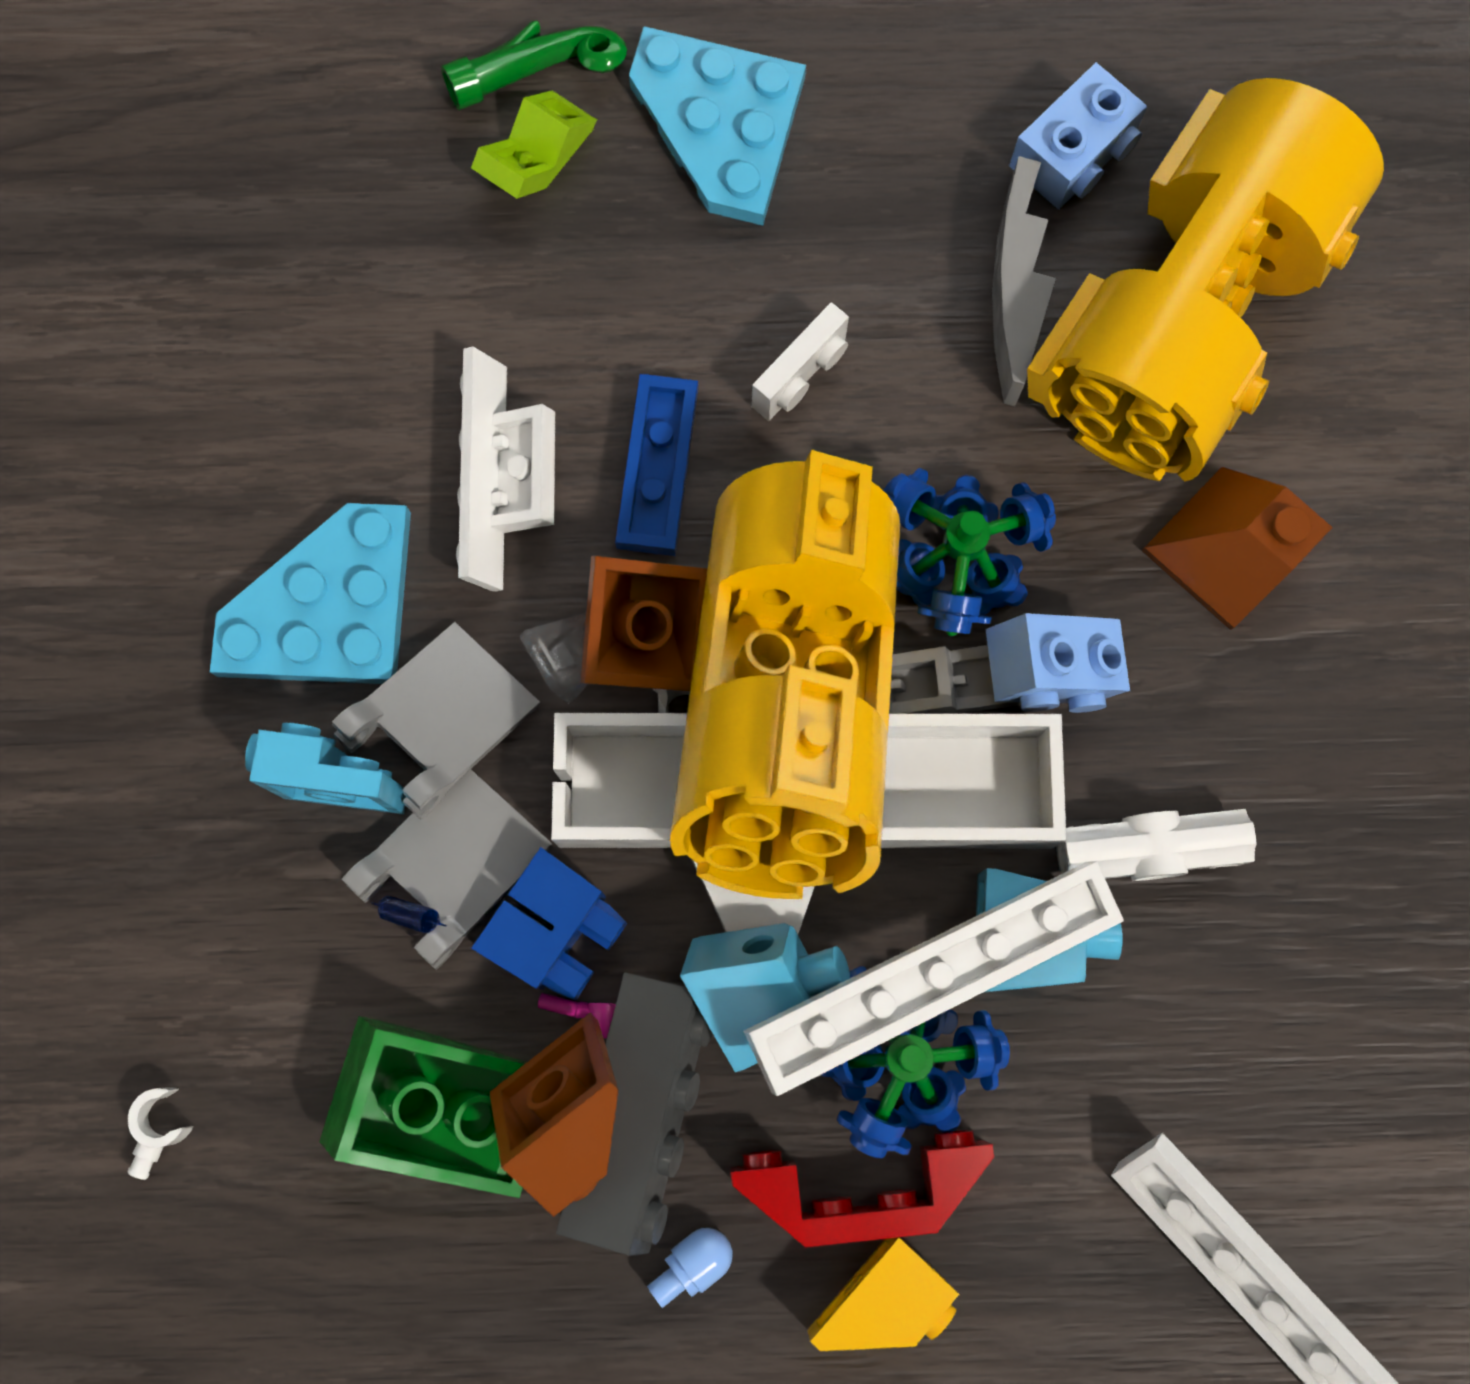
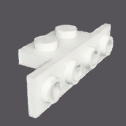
(504, 470)

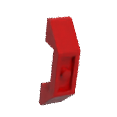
(948, 1174)

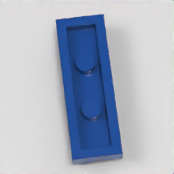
(657, 465)

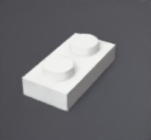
(787, 377)

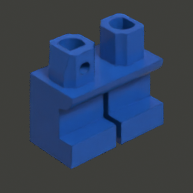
(532, 950)

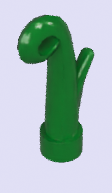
(527, 54)

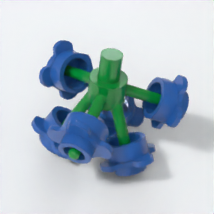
(967, 527)
(927, 1091)

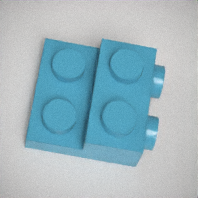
(311, 769)

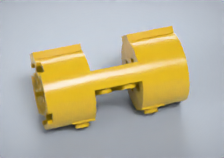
(1256, 203)
(791, 682)

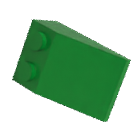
(419, 1107)

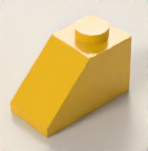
(886, 1303)

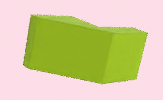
(538, 147)

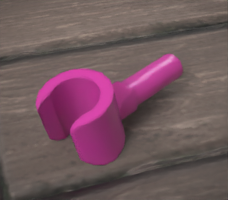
(602, 1011)

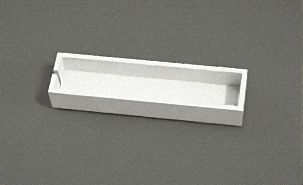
(946, 780)

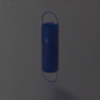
(408, 914)

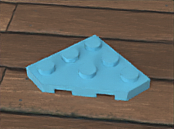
(719, 116)
(324, 606)

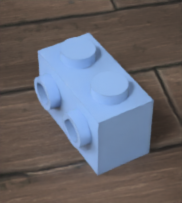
(1080, 135)
(1057, 661)

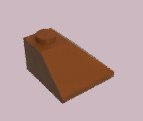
(1236, 542)
(642, 623)
(558, 1117)

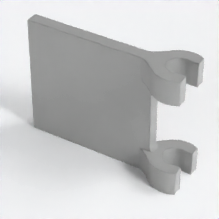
(442, 711)
(453, 861)

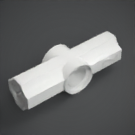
(1161, 844)

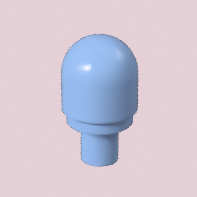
(693, 1265)

